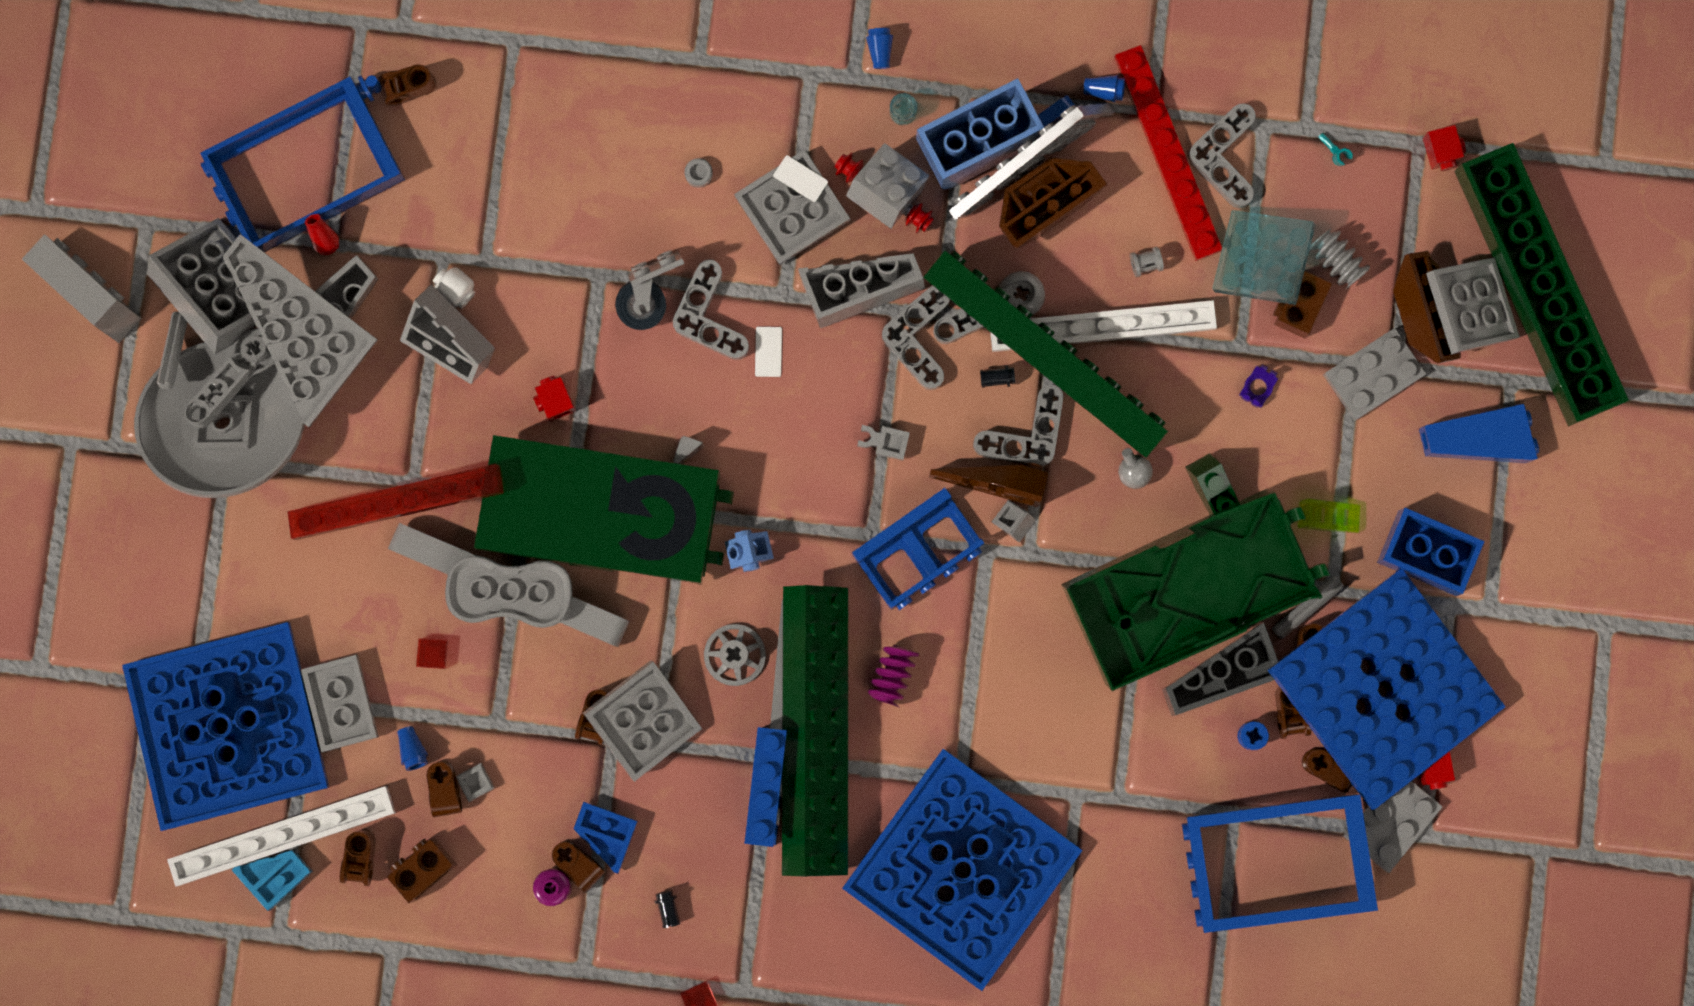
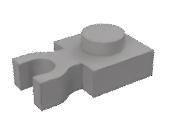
(889, 442)

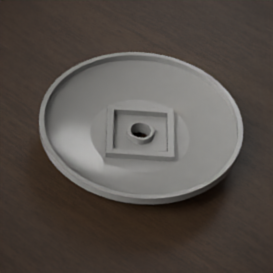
(209, 459)

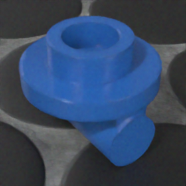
(368, 87)

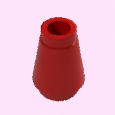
(322, 236)

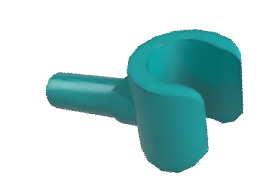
(1335, 150)

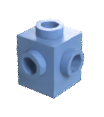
(748, 550)

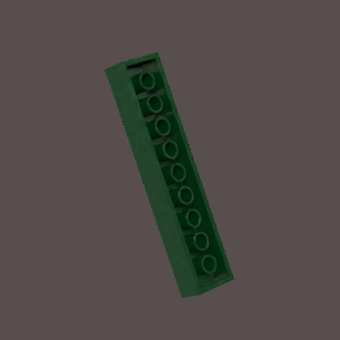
(1541, 284)
(1045, 354)
(816, 731)

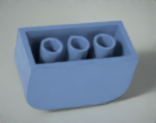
(979, 134)

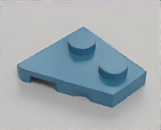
(273, 877)

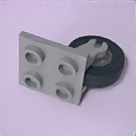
(640, 301)

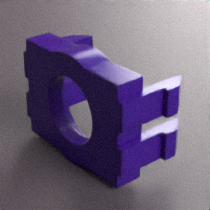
(1269, 379)

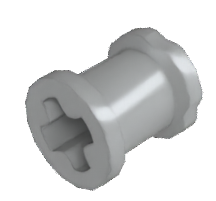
(1146, 261)

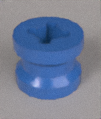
(1247, 734)

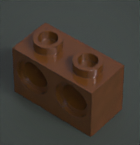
(1307, 307)
(425, 875)

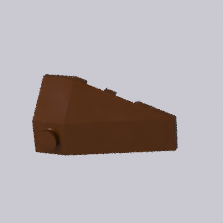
(1009, 482)

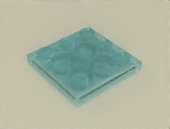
(1263, 257)

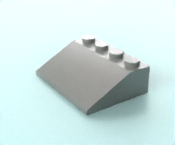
(202, 286)

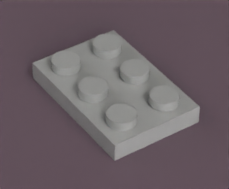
(1374, 374)
(339, 703)
(1397, 824)

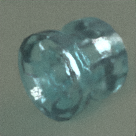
(903, 115)

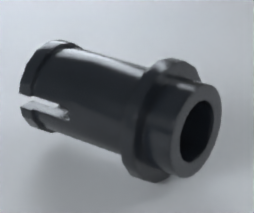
(997, 377)
(667, 908)

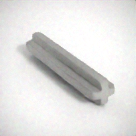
(172, 351)
(1307, 608)

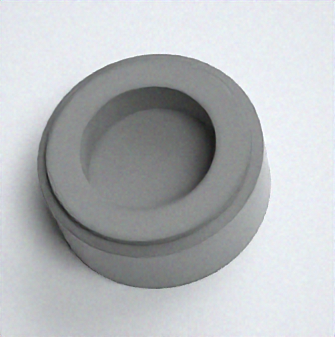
(698, 173)

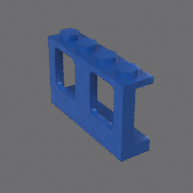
(908, 536)
(765, 787)

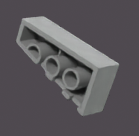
(859, 286)
(81, 288)

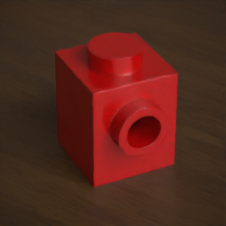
(1444, 148)
(553, 398)

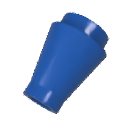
(880, 45)
(1106, 87)
(411, 749)

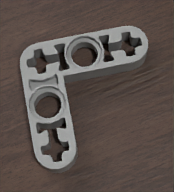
(1216, 160)
(697, 314)
(908, 340)
(1037, 437)

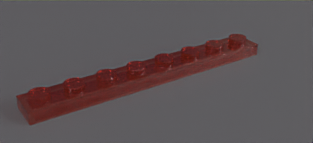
(395, 502)

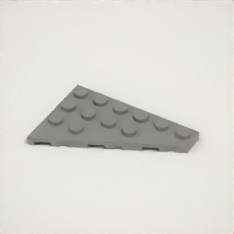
(1053, 138)
(305, 334)

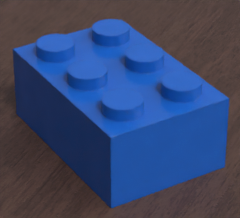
(1430, 551)

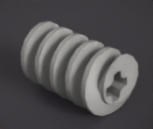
(1339, 258)

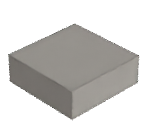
(475, 782)

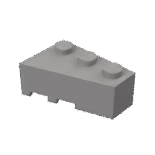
(446, 336)

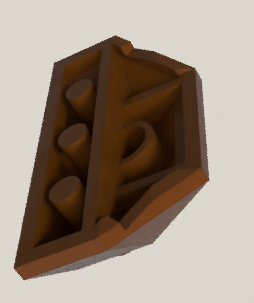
(1047, 198)
(1419, 309)

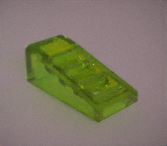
(1313, 512)

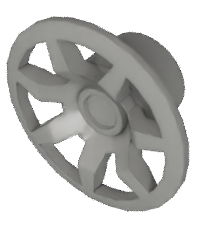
(734, 654)

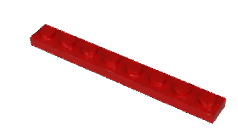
(1168, 153)

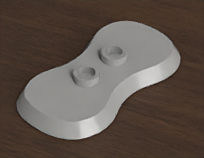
(486, 590)

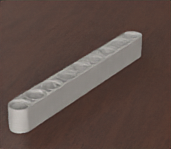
(443, 556)

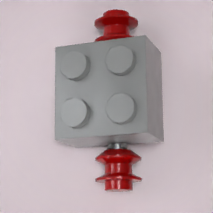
(887, 187)

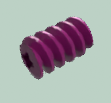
(892, 674)

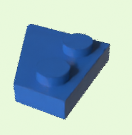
(606, 833)

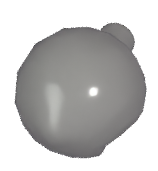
(1134, 470)

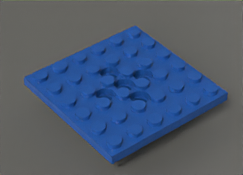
(1440, 698)
(271, 759)
(903, 880)

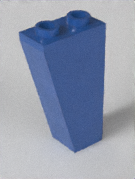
(1486, 436)

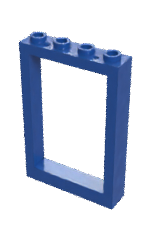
(281, 122)
(1359, 852)

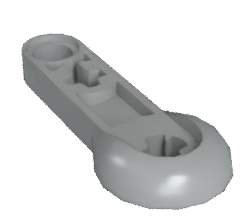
(1009, 284)
(231, 377)

